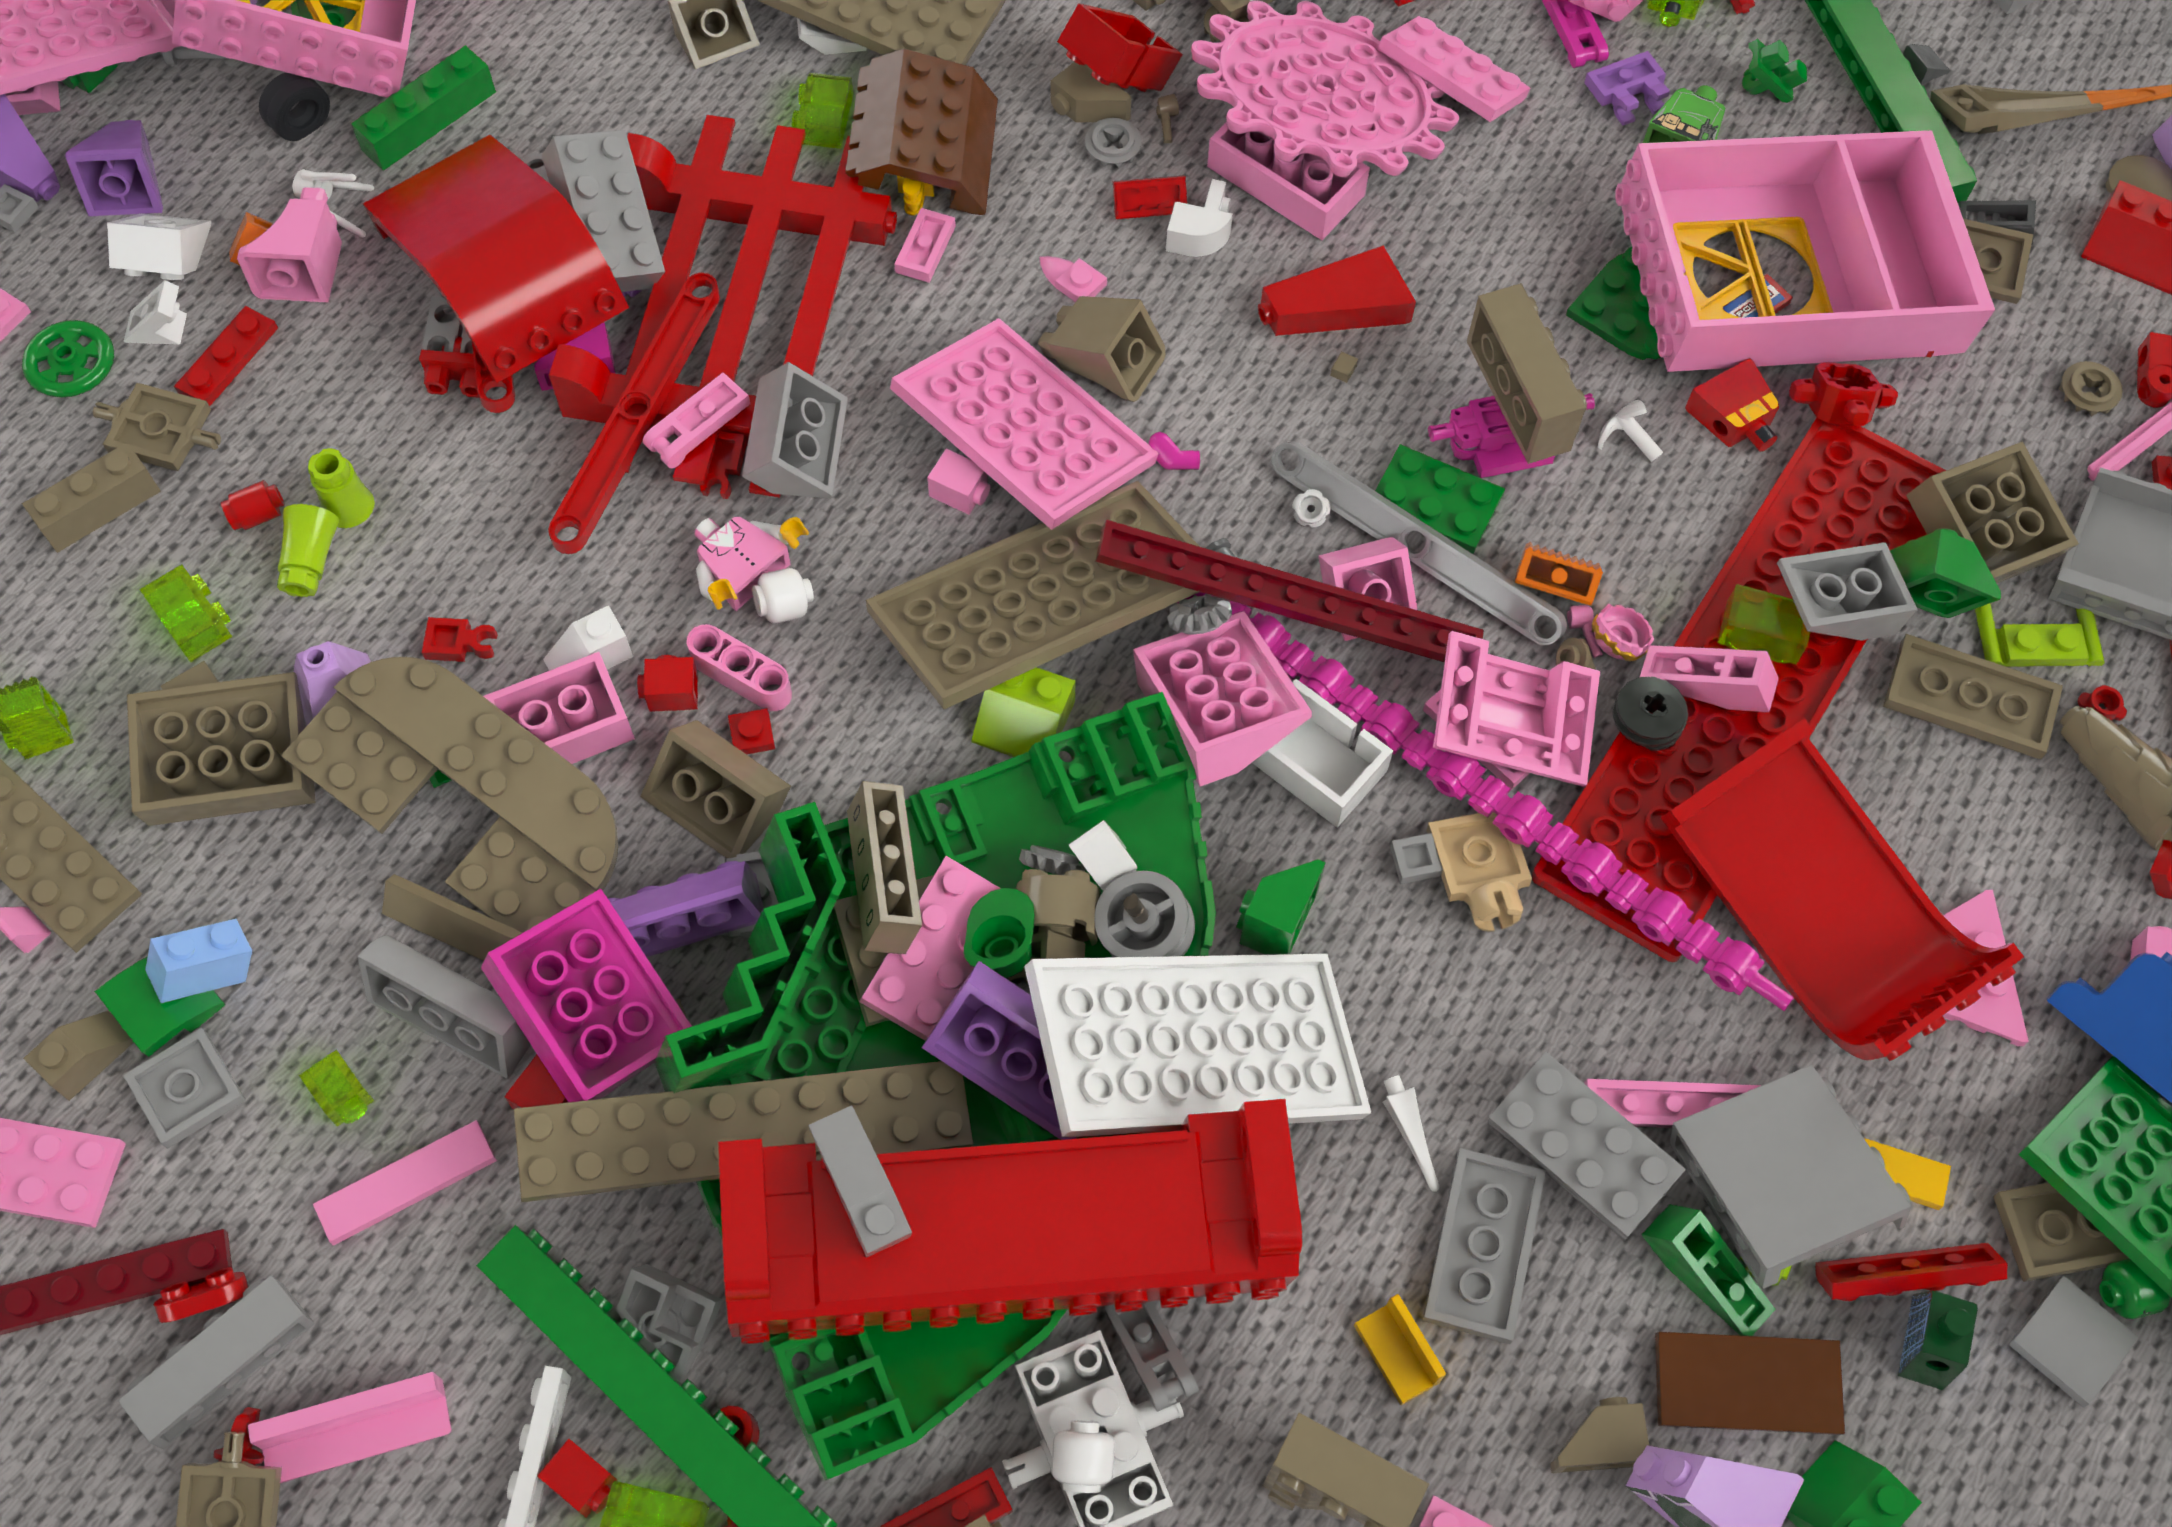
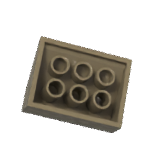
(215, 749)

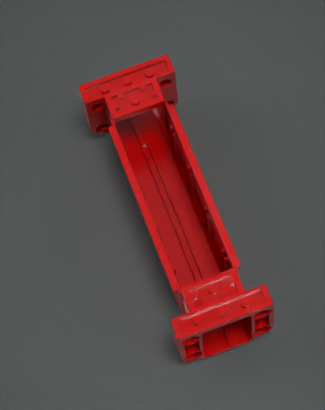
(1015, 1228)

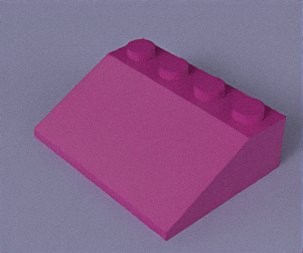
(585, 998)

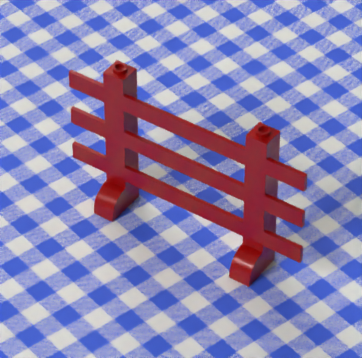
(765, 205)

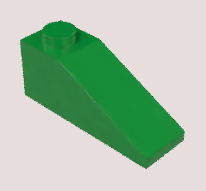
(1708, 1267)

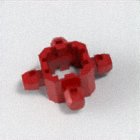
(1843, 393)

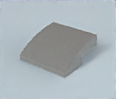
(2073, 1341)

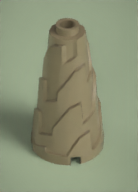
(2128, 768)

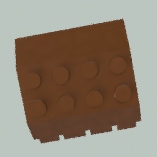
(925, 125)

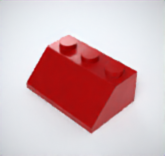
(2134, 236)

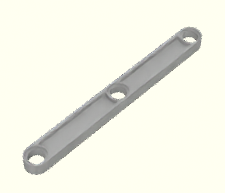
(1439, 557)

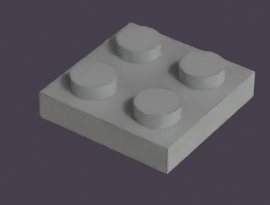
(184, 1088)

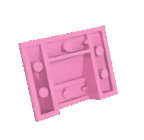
(1516, 711)

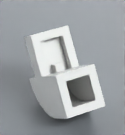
(1201, 229)

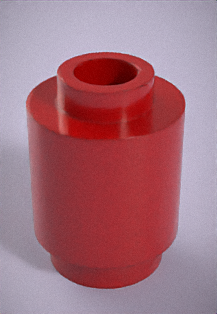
(252, 505)

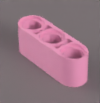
(732, 653)

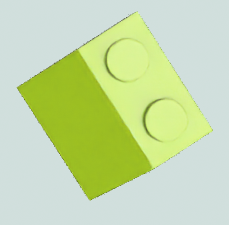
(1024, 711)

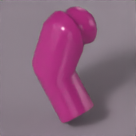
(1171, 457)

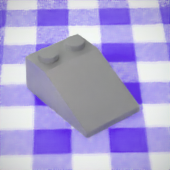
(1849, 592)

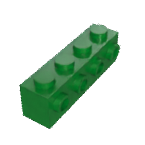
(424, 107)

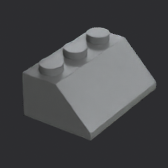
(795, 434)

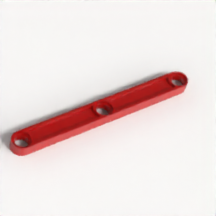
(624, 433)

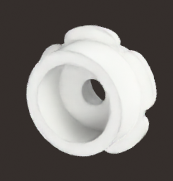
(1314, 498)

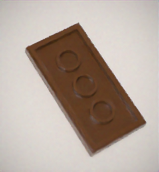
(1749, 1383)

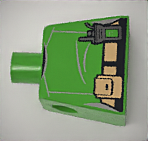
(1687, 117)

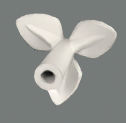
(1624, 421)

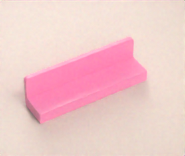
(353, 1427)

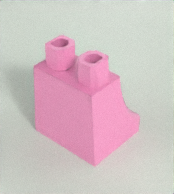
(296, 253)

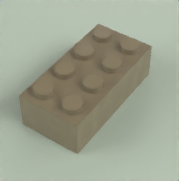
(1526, 373)

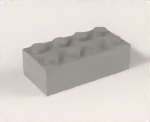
(604, 189)
(1585, 1145)

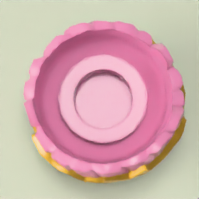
(1622, 632)

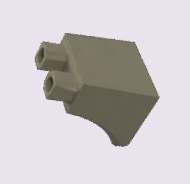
(1107, 343)

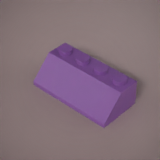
(692, 908)
(996, 1043)

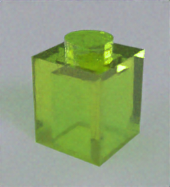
(337, 1089)

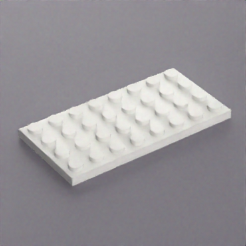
(1186, 1035)

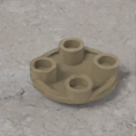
(2143, 173)

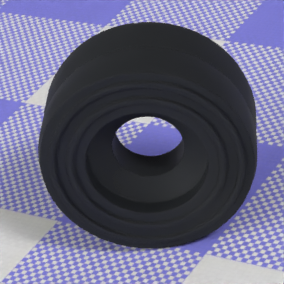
(282, 95)

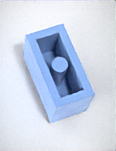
(198, 960)

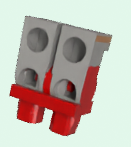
(447, 352)

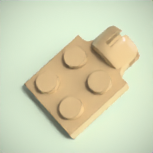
(1481, 868)

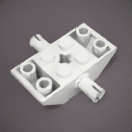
(1084, 1385)

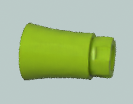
(340, 488)
(304, 548)

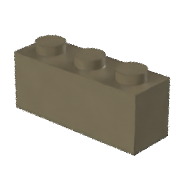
(91, 497)

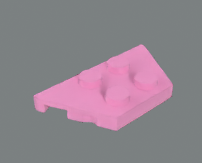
(1999, 1006)

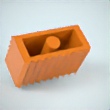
(1558, 574)

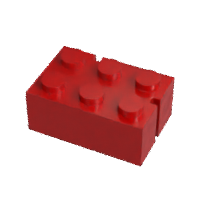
(1118, 49)

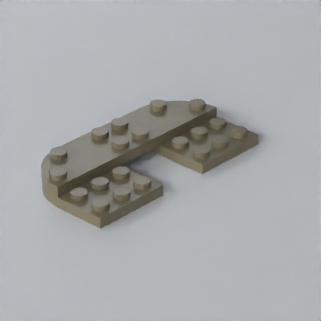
(412, 717)

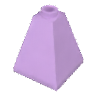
(320, 670)

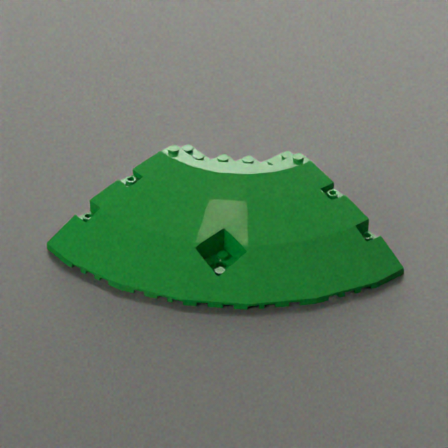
(801, 1017)

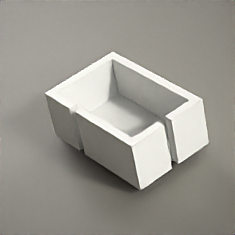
(1319, 764)

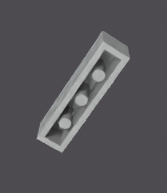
(215, 1362)

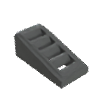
(2020, 210)

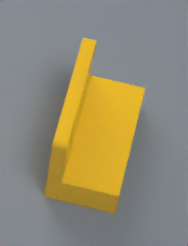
(1400, 1350)

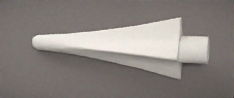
(1405, 1112)

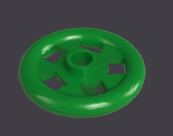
(83, 378)

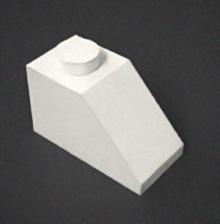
(590, 635)

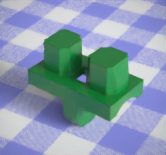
(1770, 59)

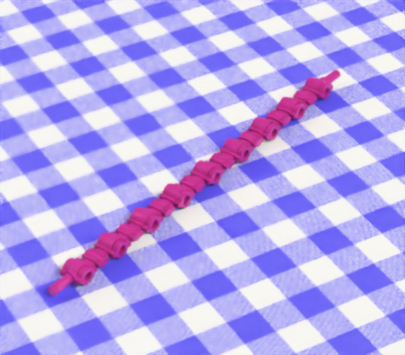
(1523, 818)

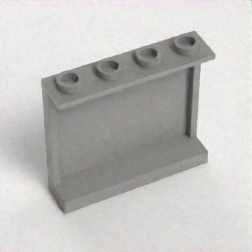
(2122, 554)
(1787, 1172)

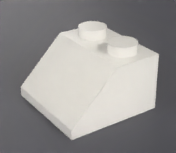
(156, 245)

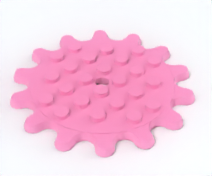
(1320, 89)

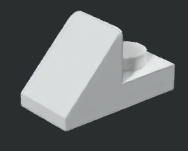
(157, 318)
(1103, 854)

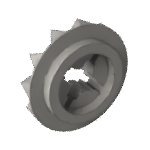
(1113, 130)
(1199, 614)
(1050, 860)

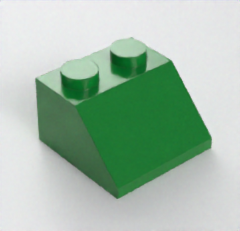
(1945, 573)
(1279, 908)
(1850, 1492)

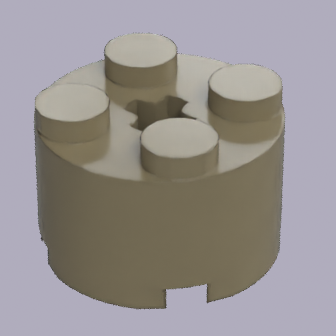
(1062, 903)

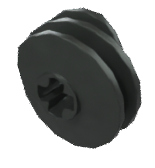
(1650, 730)

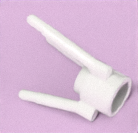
(328, 181)

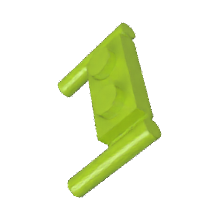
(2040, 643)

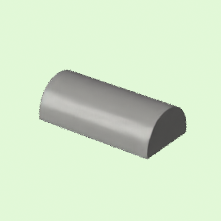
(442, 1004)

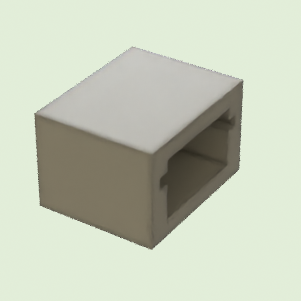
(1344, 367)

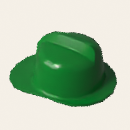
(1001, 931)

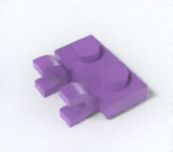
(1625, 78)

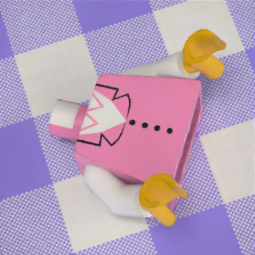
(739, 554)

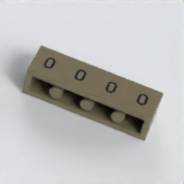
(884, 868)

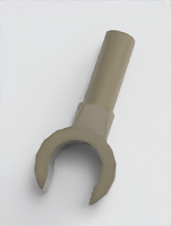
(1166, 108)

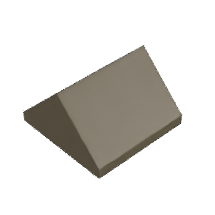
(712, 29)

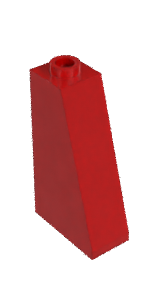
(1339, 296)

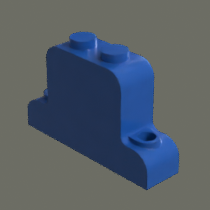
(2128, 1016)

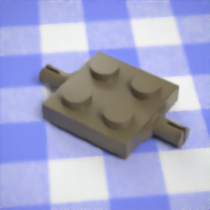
(158, 425)
(228, 1491)

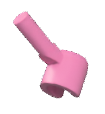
(1581, 617)

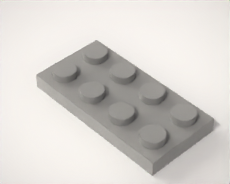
(1484, 1246)

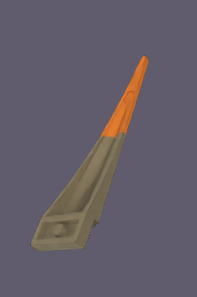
(2000, 109)

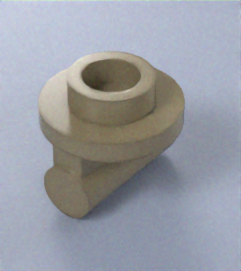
(1575, 652)

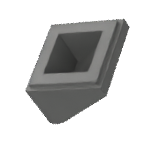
(1925, 62)

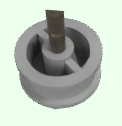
(1144, 917)

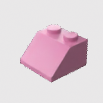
(1372, 569)

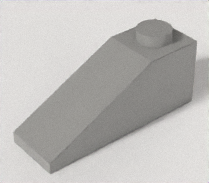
(860, 1181)

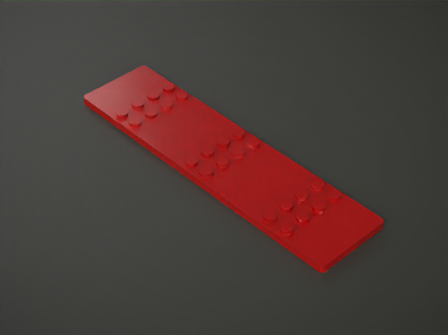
(1833, 495)

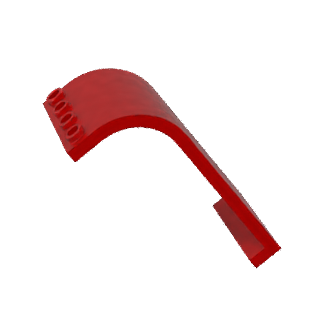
(501, 253)
(1831, 900)

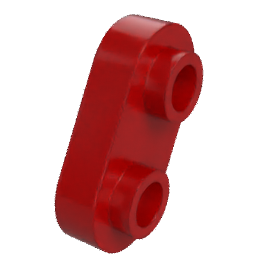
(184, 1301)

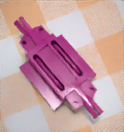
(1483, 435)

